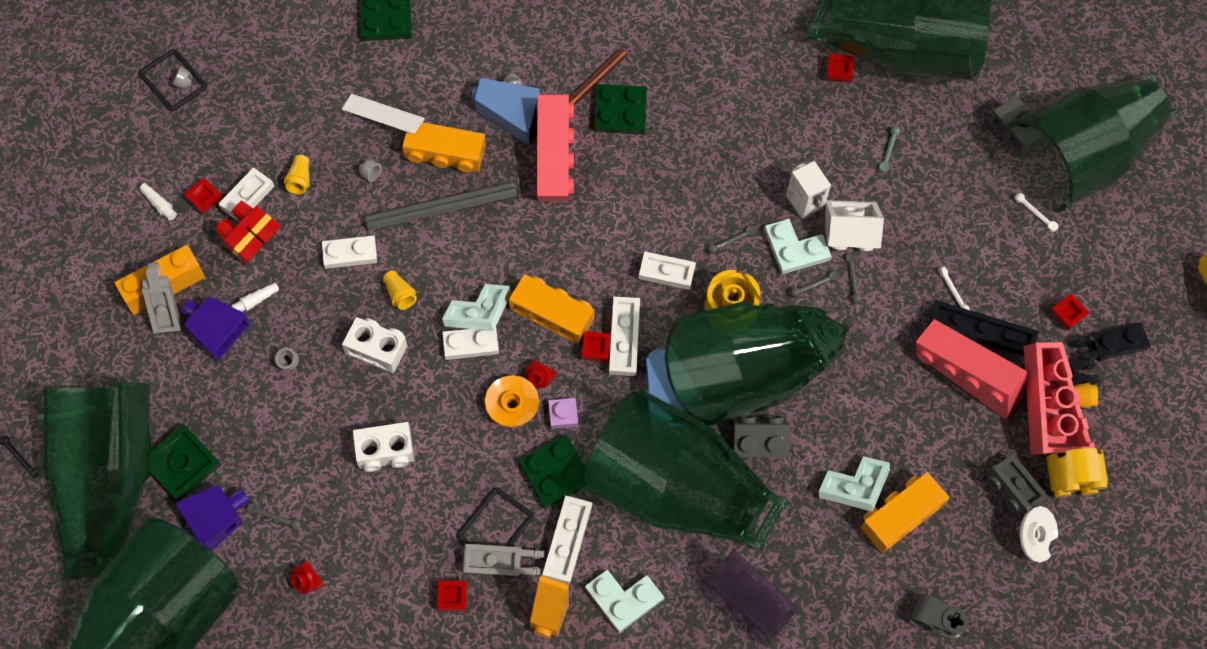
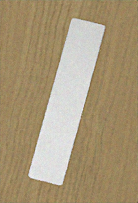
(383, 113)

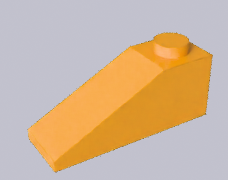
(549, 607)

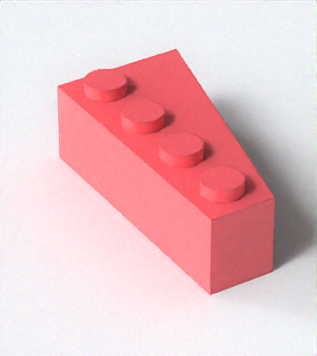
(553, 148)
(973, 368)
(1052, 403)

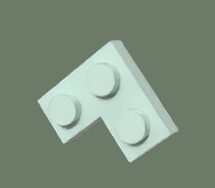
(795, 254)
(480, 314)
(856, 491)
(620, 606)

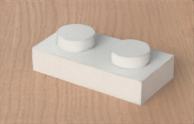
(249, 190)
(349, 252)
(667, 270)
(470, 343)

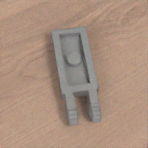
(498, 560)

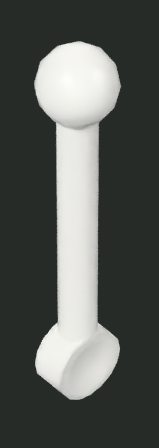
(1051, 226)
(944, 274)

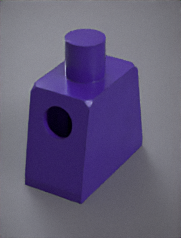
(214, 325)
(213, 514)

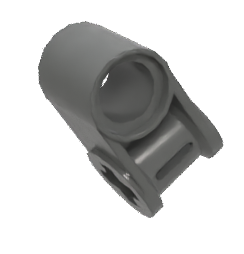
(935, 616)

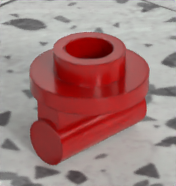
(540, 374)
(305, 578)

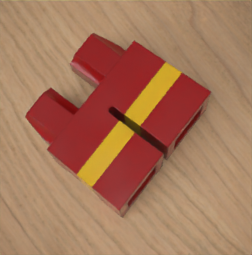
(250, 234)

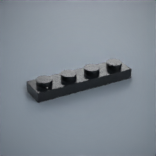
(984, 328)

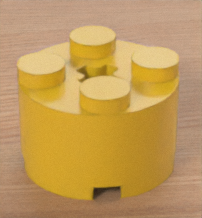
(731, 288)
(1077, 471)

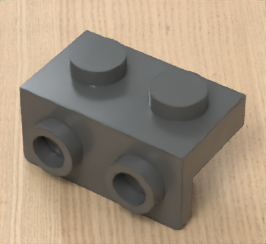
(761, 436)
(1016, 486)

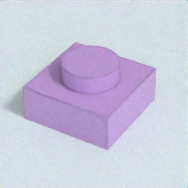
(563, 413)

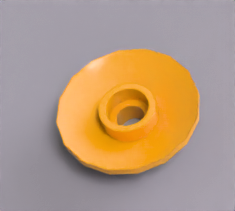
(511, 389)

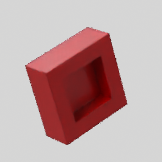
(840, 68)
(203, 196)
(1069, 312)
(596, 346)
(452, 596)

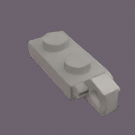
(160, 301)

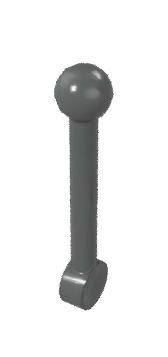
(750, 232)
(850, 259)
(833, 277)
(252, 508)

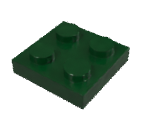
(386, 19)
(620, 109)
(182, 462)
(554, 471)

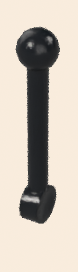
(5, 441)

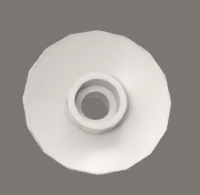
(1037, 532)

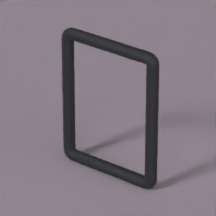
(155, 90)
(497, 490)

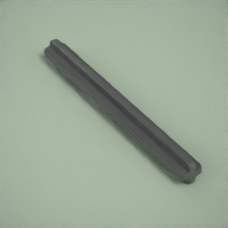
(440, 205)

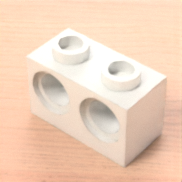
(808, 189)
(371, 350)
(383, 439)

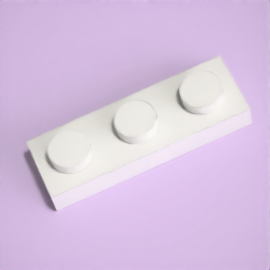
(624, 336)
(567, 539)

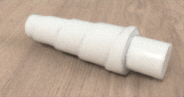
(158, 202)
(253, 299)

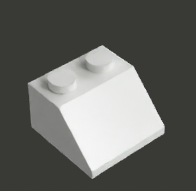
(853, 225)

